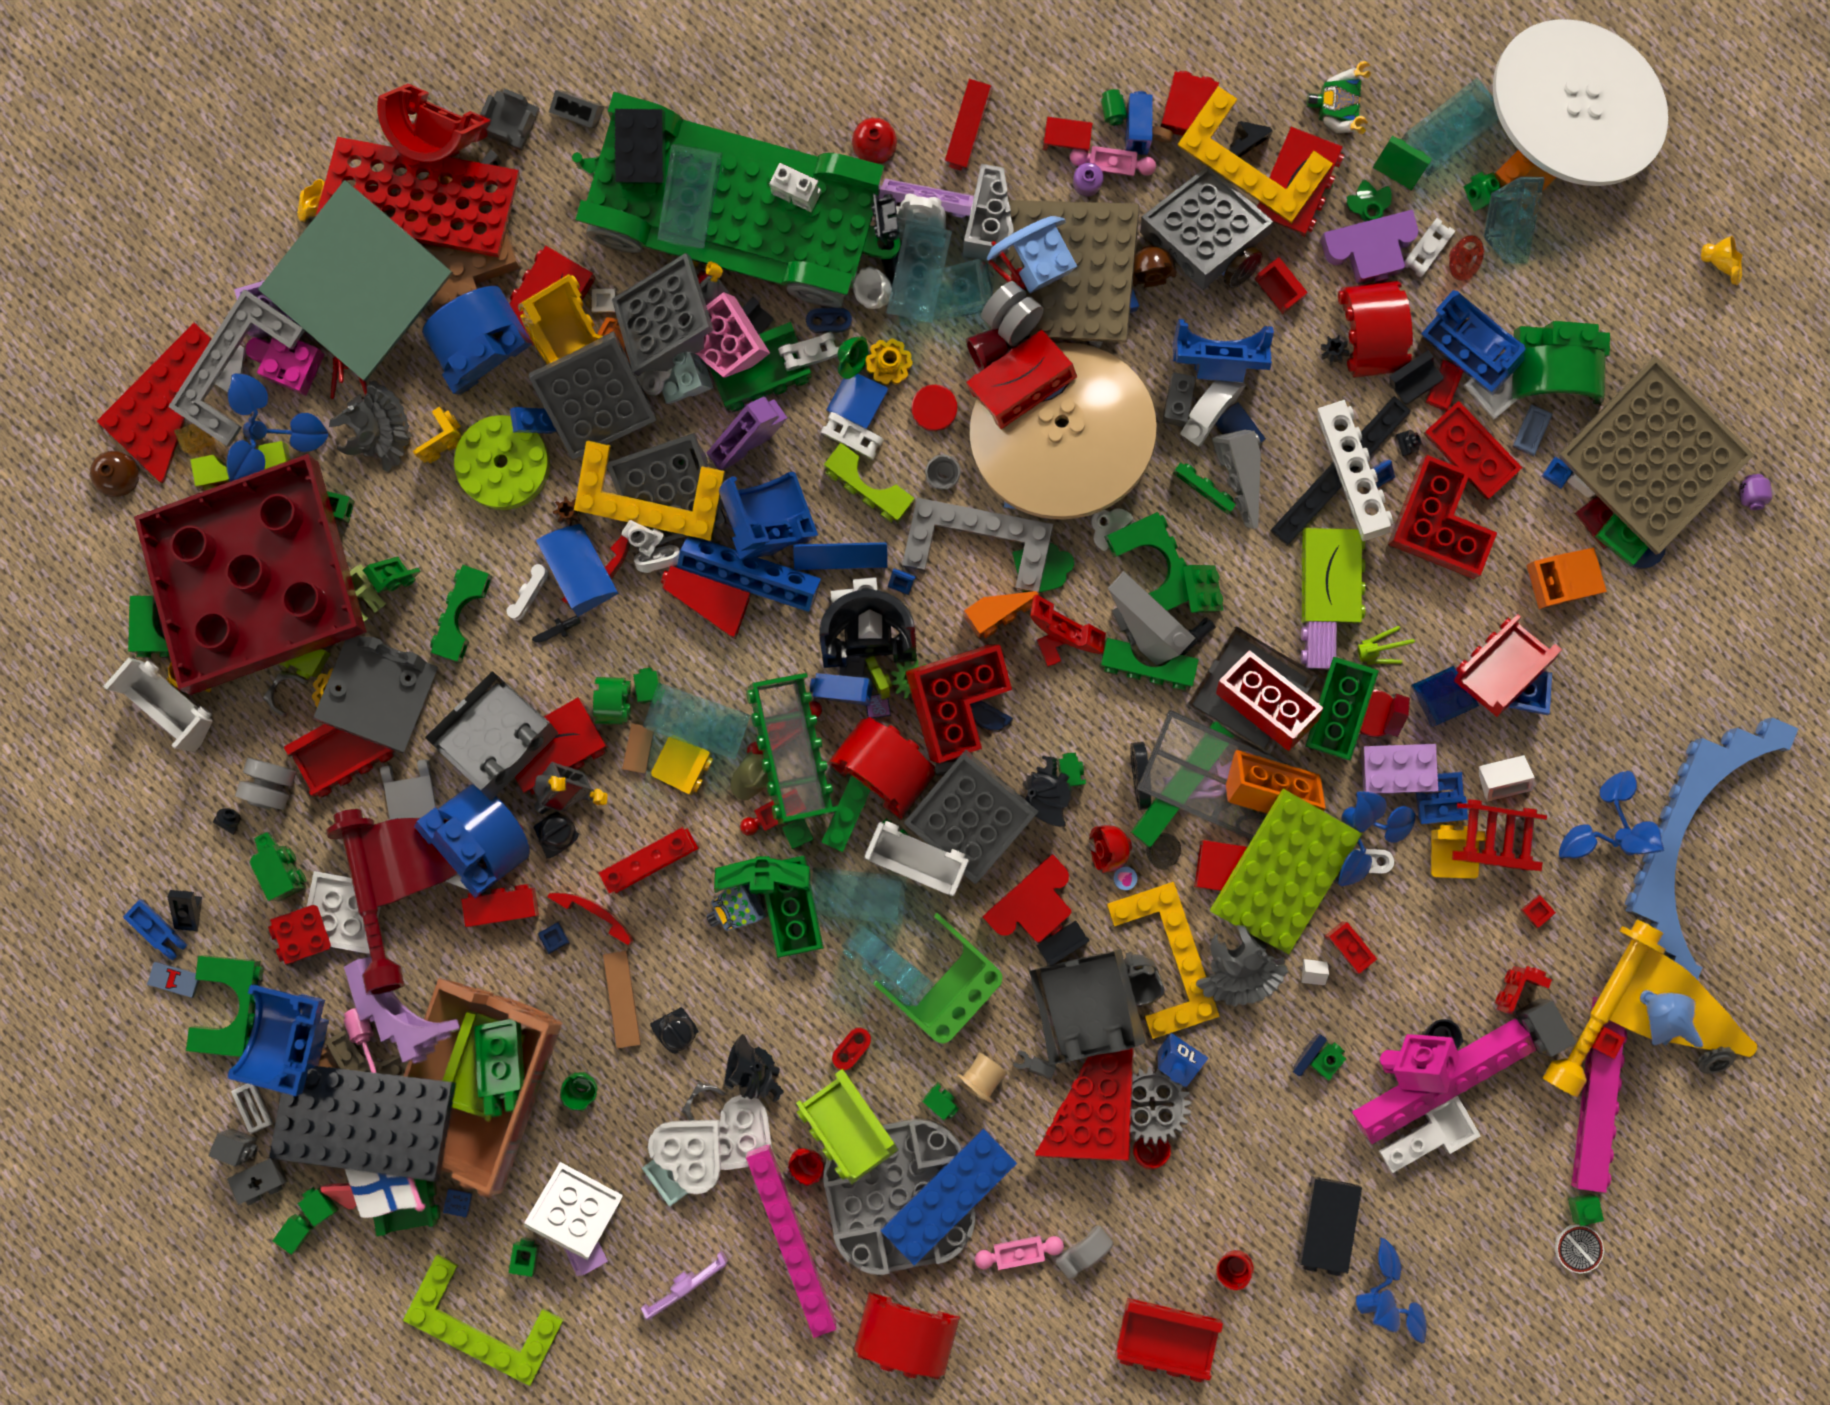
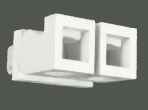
(794, 185)

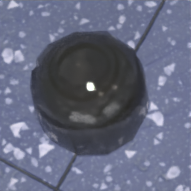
(1168, 843)

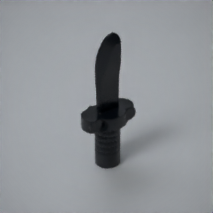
(560, 627)

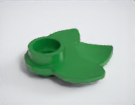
(1369, 198)

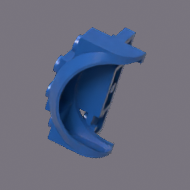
(1222, 358)

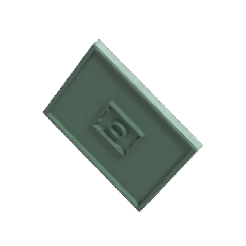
(355, 280)

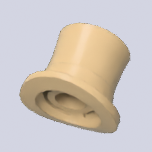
(982, 1077)

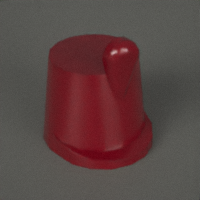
(988, 346)

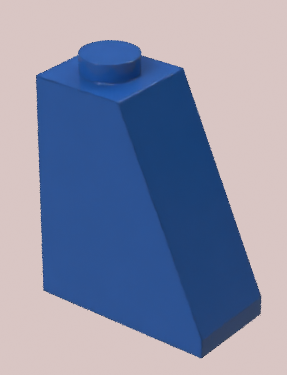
(1139, 122)
(842, 689)

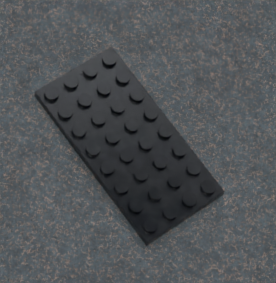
(366, 1123)

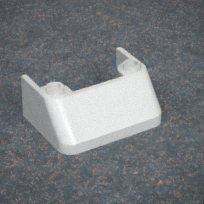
(162, 703)
(916, 859)

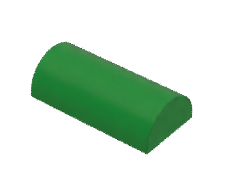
(1344, 708)
(793, 918)

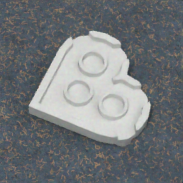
(920, 210)
(742, 1129)
(689, 1151)

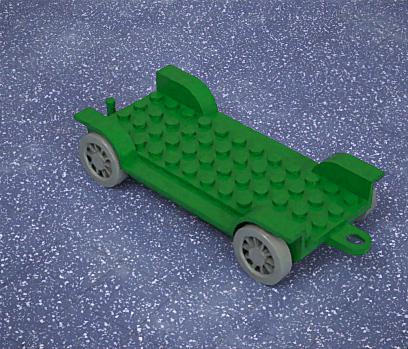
(747, 225)

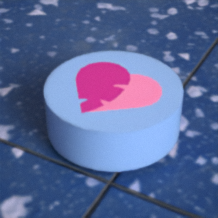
(1125, 878)

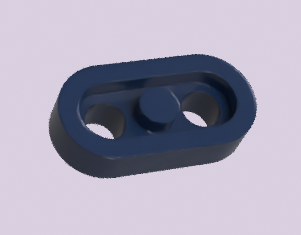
(829, 317)

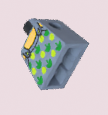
(736, 908)

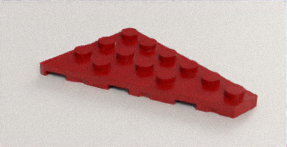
(142, 415)
(1096, 1112)

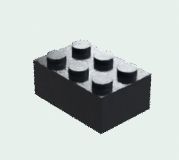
(640, 146)

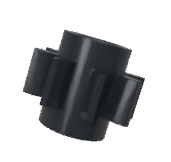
(1332, 355)

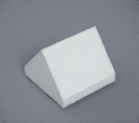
(870, 625)
(1315, 972)

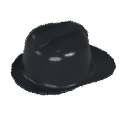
(555, 834)
(675, 1030)

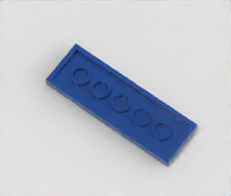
(948, 1196)

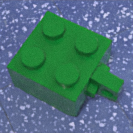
(276, 869)

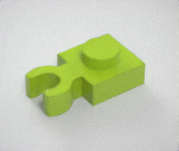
(881, 681)

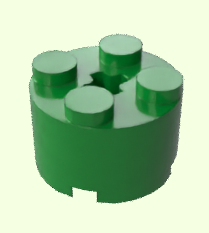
(611, 700)

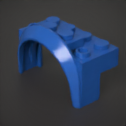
(1475, 344)

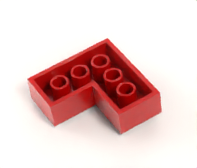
(1431, 529)
(944, 696)

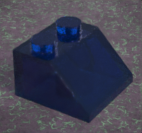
(1443, 697)

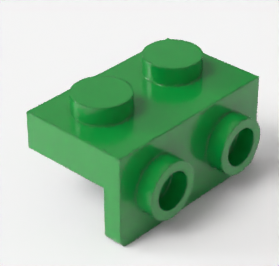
(390, 574)

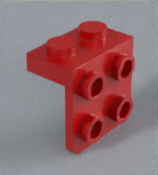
(299, 934)
(1515, 982)

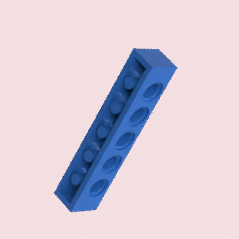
(749, 574)

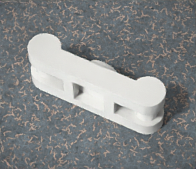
(1428, 247)
(809, 352)
(852, 435)
(528, 593)

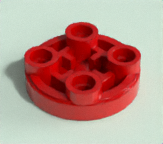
(934, 407)
(1376, 714)

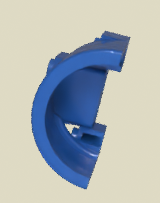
(463, 338)
(767, 516)
(476, 831)
(283, 1041)

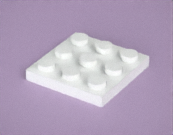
(339, 911)
(573, 1211)

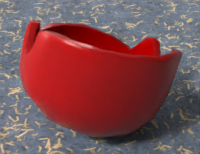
(1154, 1159)

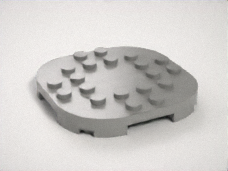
(873, 1200)

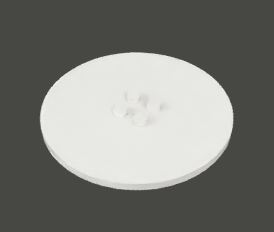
(1580, 102)

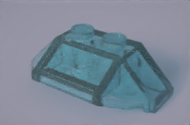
(1513, 218)

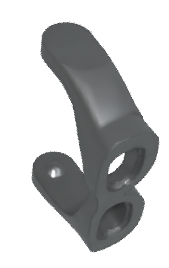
(268, 697)
(699, 1088)

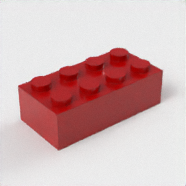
(1269, 700)

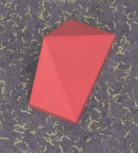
(340, 1193)

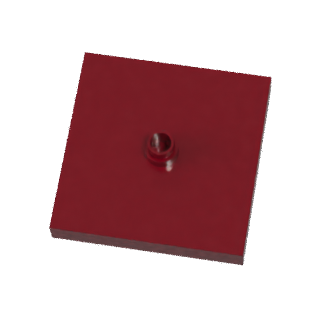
(249, 575)

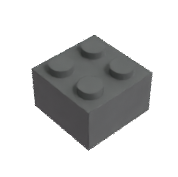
(1545, 1027)

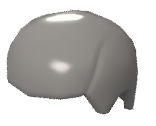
(944, 465)

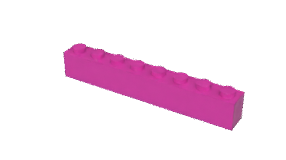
(1475, 1064)
(1597, 1117)
(791, 1240)

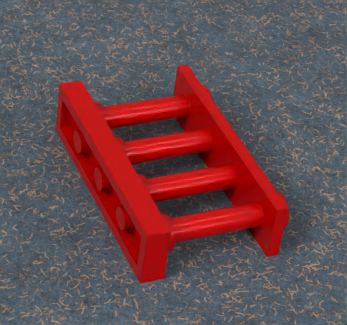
(1488, 855)
(648, 860)

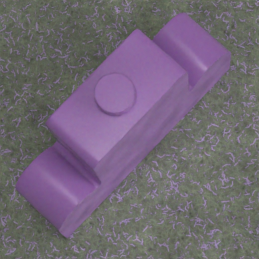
(1372, 246)
(748, 430)

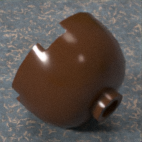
(1153, 267)
(114, 473)

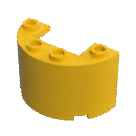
(557, 320)

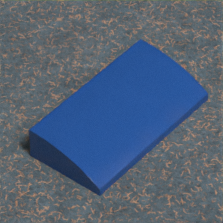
(577, 568)

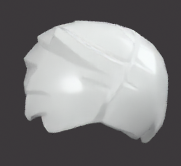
(872, 288)

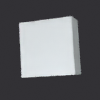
(602, 300)

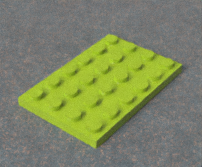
(1285, 871)

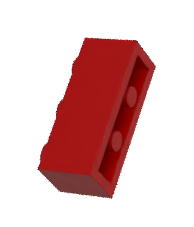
(500, 906)

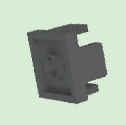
(510, 117)

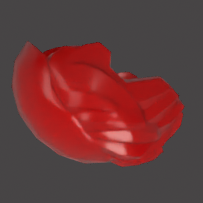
(806, 1166)

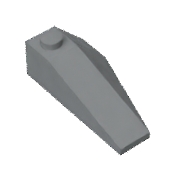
(989, 215)
(1242, 458)
(1152, 627)

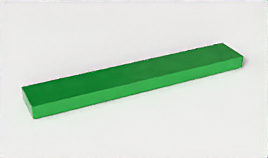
(1160, 812)

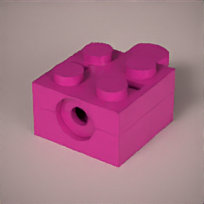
(294, 366)
(1422, 1063)

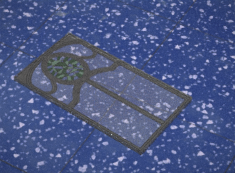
(1192, 771)

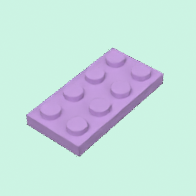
(952, 202)

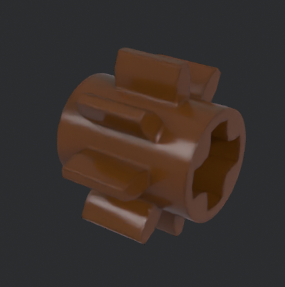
(573, 515)

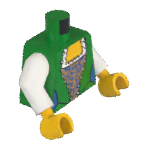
(1341, 101)

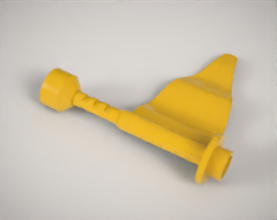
(1639, 970)

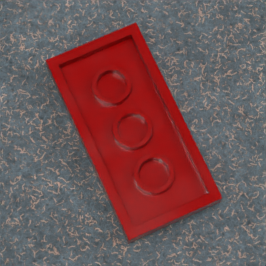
(1474, 449)

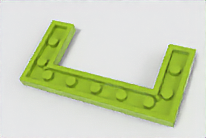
(426, 1317)

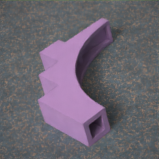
(393, 1020)

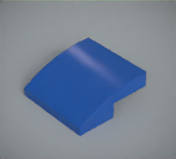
(858, 400)
(1443, 805)

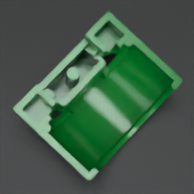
(1562, 360)

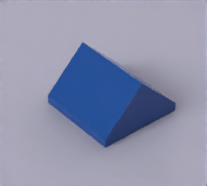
(1536, 696)

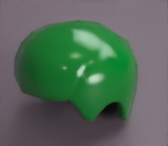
(574, 1098)

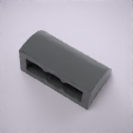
(576, 108)

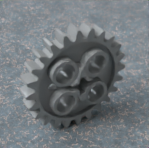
(1154, 1127)

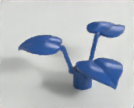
(247, 396)
(1367, 810)
(1643, 838)
(1384, 1304)

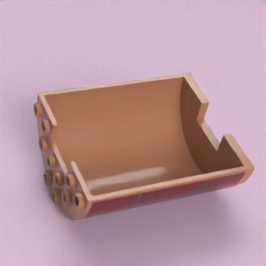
(478, 1149)

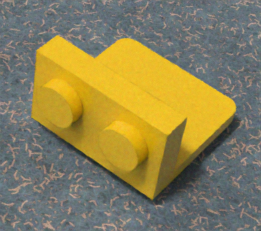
(447, 439)
(682, 765)
(1442, 847)

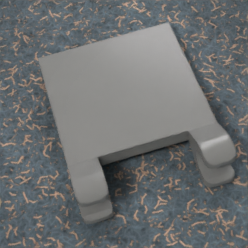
(410, 796)

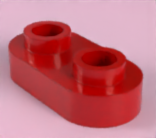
(851, 1048)

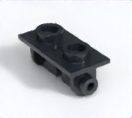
(885, 227)

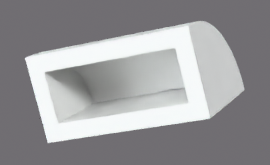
(1506, 778)

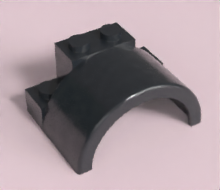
(844, 615)

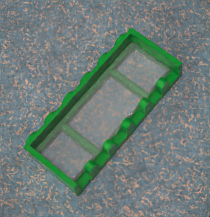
(790, 748)

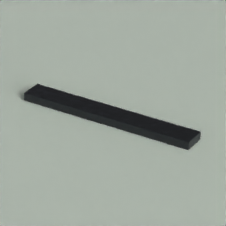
(1329, 482)

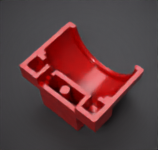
(435, 130)

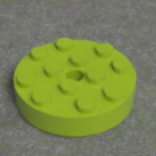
(507, 486)

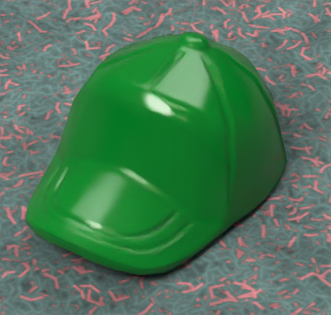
(852, 356)

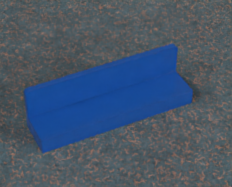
(840, 556)

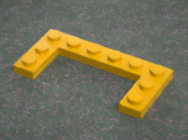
(1282, 201)
(693, 523)
(1168, 904)

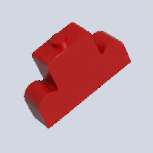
(1033, 903)

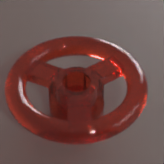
(1461, 256)

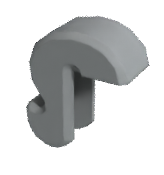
(1084, 1253)

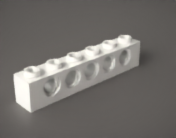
(1368, 525)

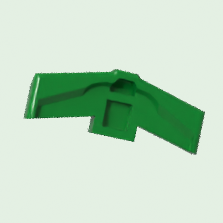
(762, 875)

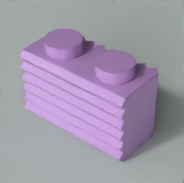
(1319, 644)

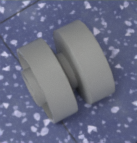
(1012, 313)
(264, 790)

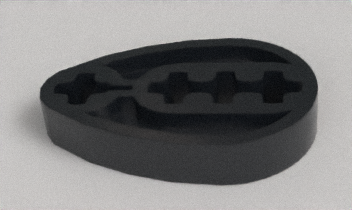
(1138, 762)

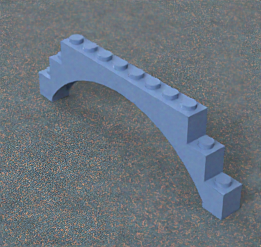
(1704, 769)

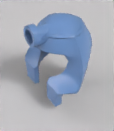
(1671, 1017)

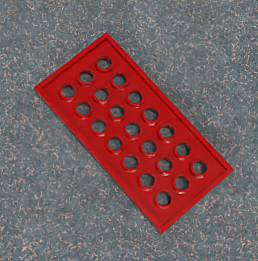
(458, 169)

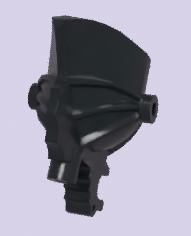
(1048, 792)
(752, 1071)

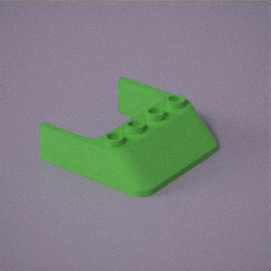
(955, 995)

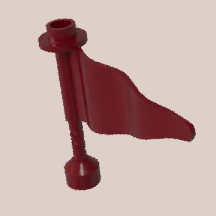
(386, 866)

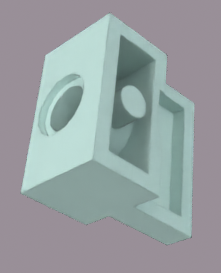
(687, 378)

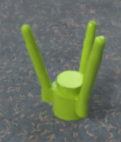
(1369, 651)

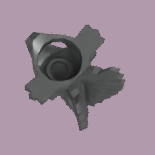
(378, 424)
(1242, 973)

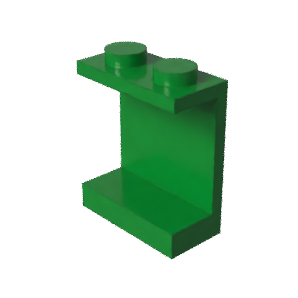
(410, 1217)

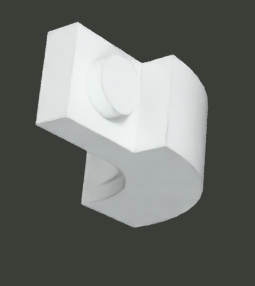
(1210, 408)

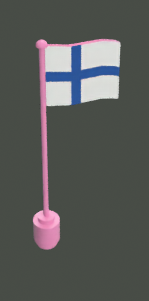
(376, 1192)

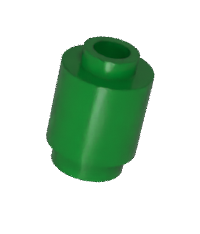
(1113, 107)

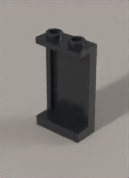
(1330, 1226)

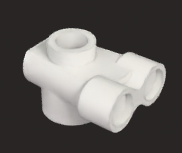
(645, 539)

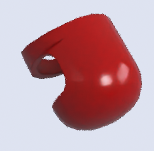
(1238, 1273)

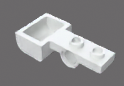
(1447, 1126)

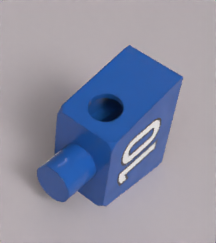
(1179, 1060)

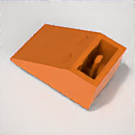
(1566, 577)
(993, 610)

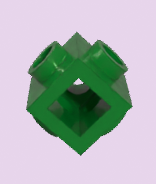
(1480, 189)

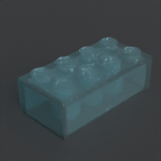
(1454, 125)
(696, 721)
(887, 964)

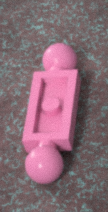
(1114, 161)
(1019, 1252)

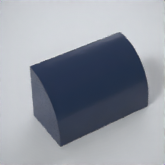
(1236, 420)

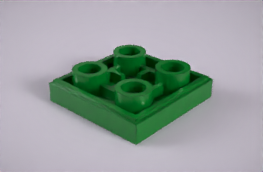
(1402, 162)

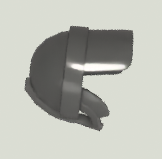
(1144, 979)

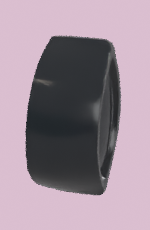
(1445, 1028)

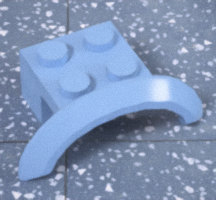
(1040, 251)

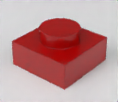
(1538, 911)
(1608, 1042)

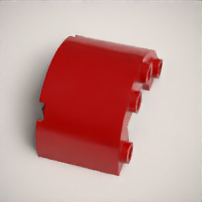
(1379, 327)
(884, 764)
(905, 1337)

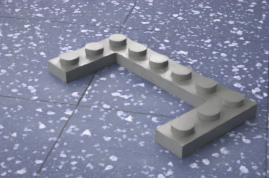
(191, 396)
(1032, 533)

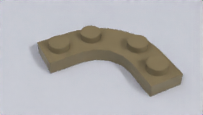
(351, 1058)

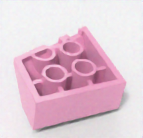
(734, 341)

